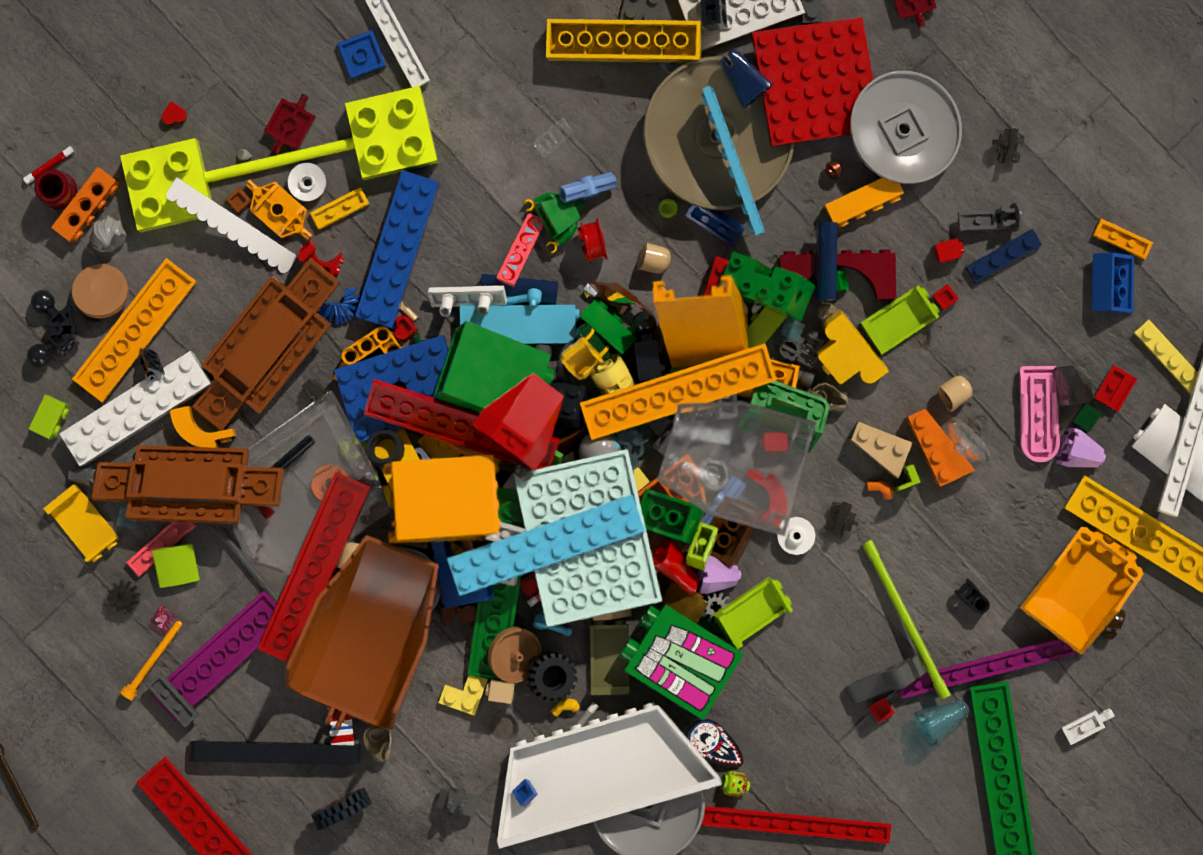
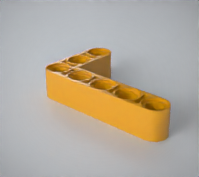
(376, 345)

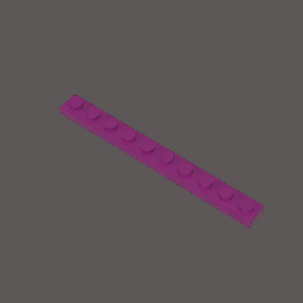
(991, 666)

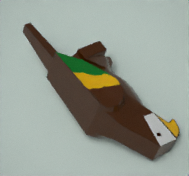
(614, 296)

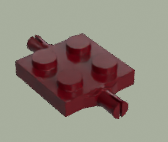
(915, 9)
(289, 124)

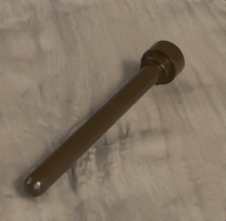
(16, 789)

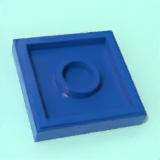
(361, 55)

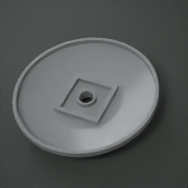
(927, 113)
(655, 830)

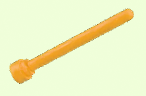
(130, 690)

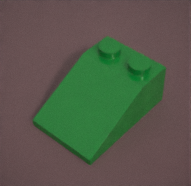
(670, 516)

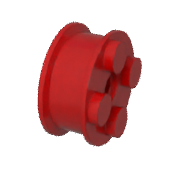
(594, 241)

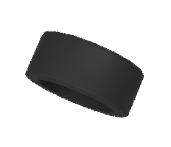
(377, 437)

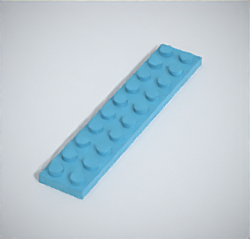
(546, 545)

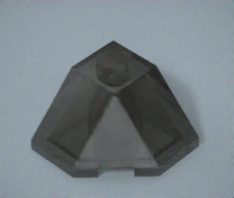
(1072, 386)

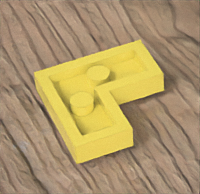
(467, 699)

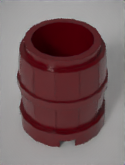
(45, 190)

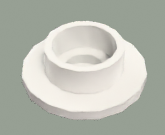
(806, 539)

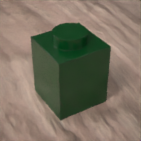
(1085, 418)

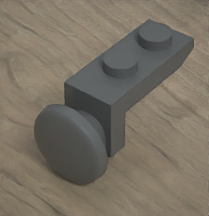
(991, 219)

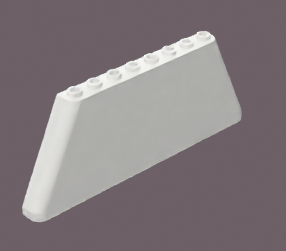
(600, 773)

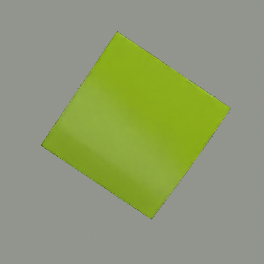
(175, 565)

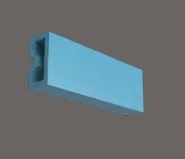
(525, 324)

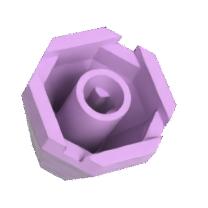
(1079, 450)
(717, 576)

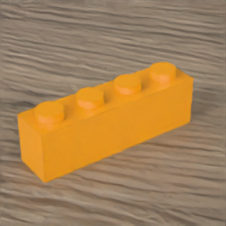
(863, 200)

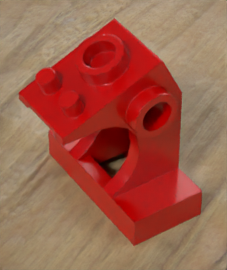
(308, 252)

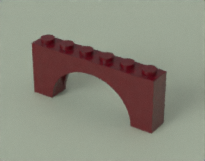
(875, 267)

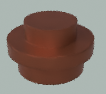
(833, 170)

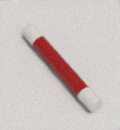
(49, 164)

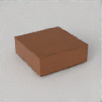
(238, 200)

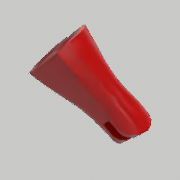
(673, 565)

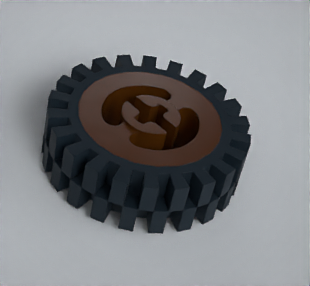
(341, 809)

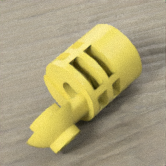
(612, 375)

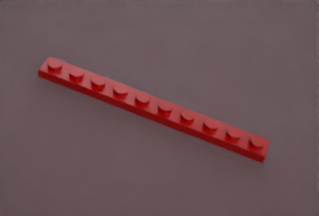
(797, 824)

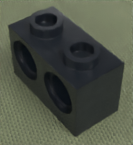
(714, 14)

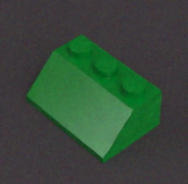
(609, 327)

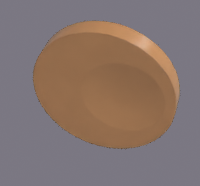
(100, 291)
(511, 653)

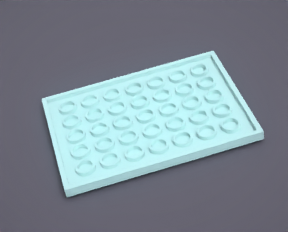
(606, 577)

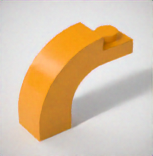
(186, 427)

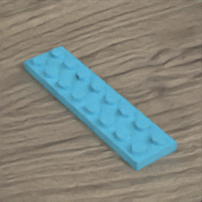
(730, 154)

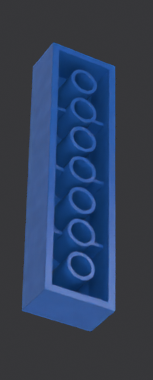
(397, 249)

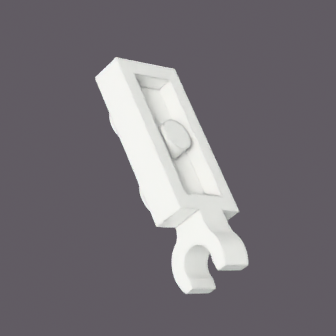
(1086, 725)

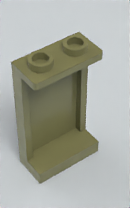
(606, 667)

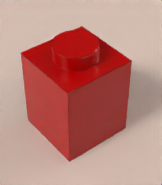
(948, 250)

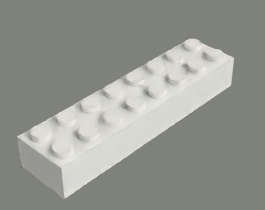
(135, 409)

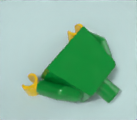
(558, 217)

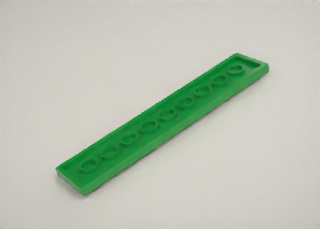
(500, 612)
(1002, 769)

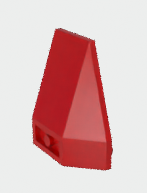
(523, 419)

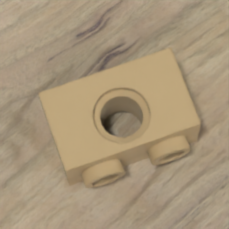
(500, 691)

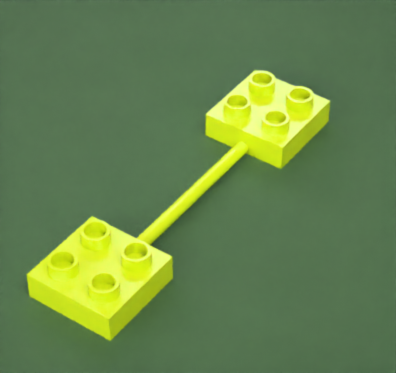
(387, 132)

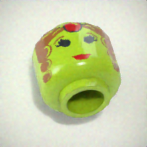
(734, 784)

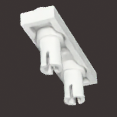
(467, 296)

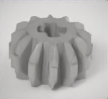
(719, 601)

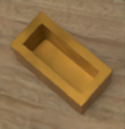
(686, 604)

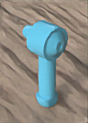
(533, 297)
(540, 624)

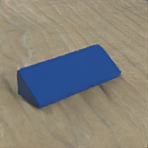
(716, 223)

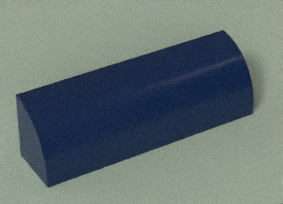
(826, 261)
(548, 288)

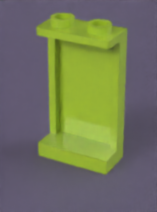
(900, 319)
(752, 611)

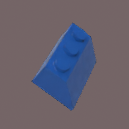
(1112, 283)

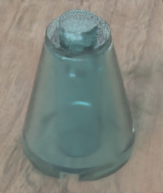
(940, 720)

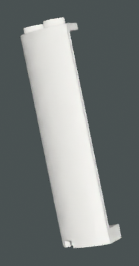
(1159, 443)

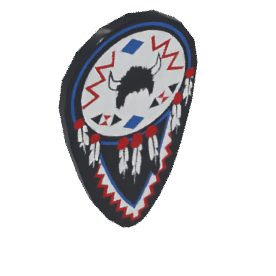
(714, 743)

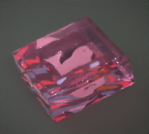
(163, 618)

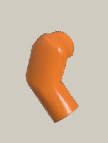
(883, 487)

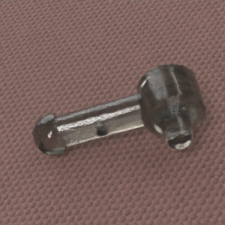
(522, 471)

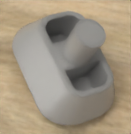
(243, 154)

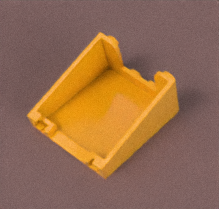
(703, 326)
(444, 499)

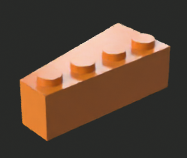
(937, 449)

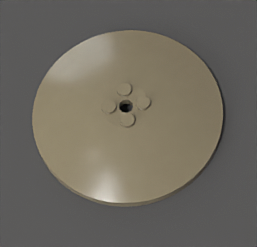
(682, 146)

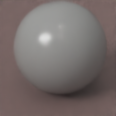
(596, 447)

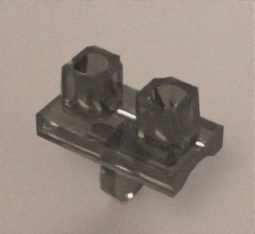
(1006, 145)
(844, 517)

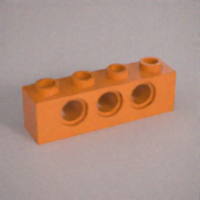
(75, 207)

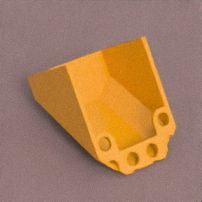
(1084, 588)

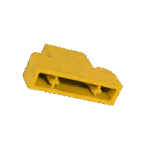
(848, 352)

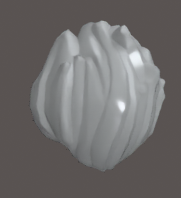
(107, 234)

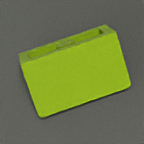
(911, 476)

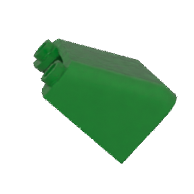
(792, 402)

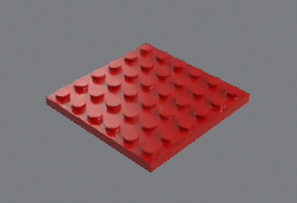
(814, 78)

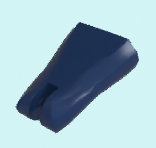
(744, 78)

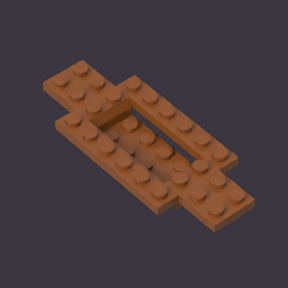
(259, 340)
(188, 475)

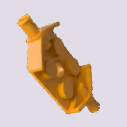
(289, 221)

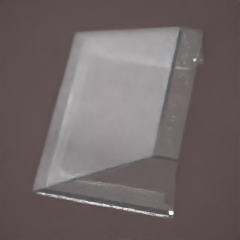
(336, 448)

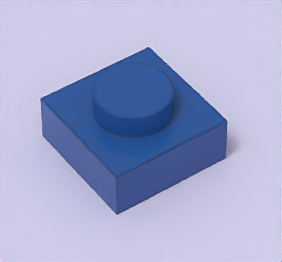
(524, 792)

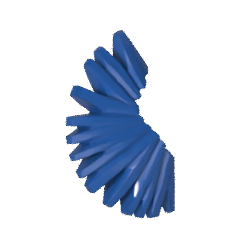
(341, 309)

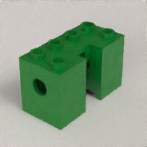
(782, 292)

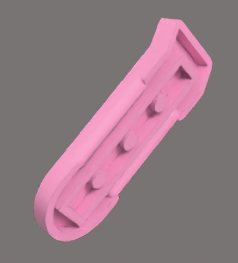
(1038, 413)

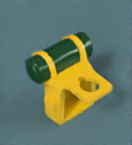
(585, 353)

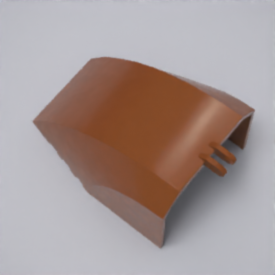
(366, 635)

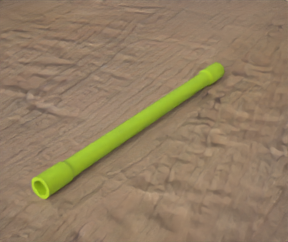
(874, 557)

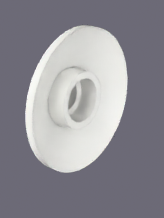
(305, 172)

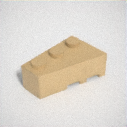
(882, 447)

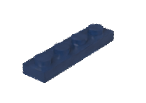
(1003, 255)

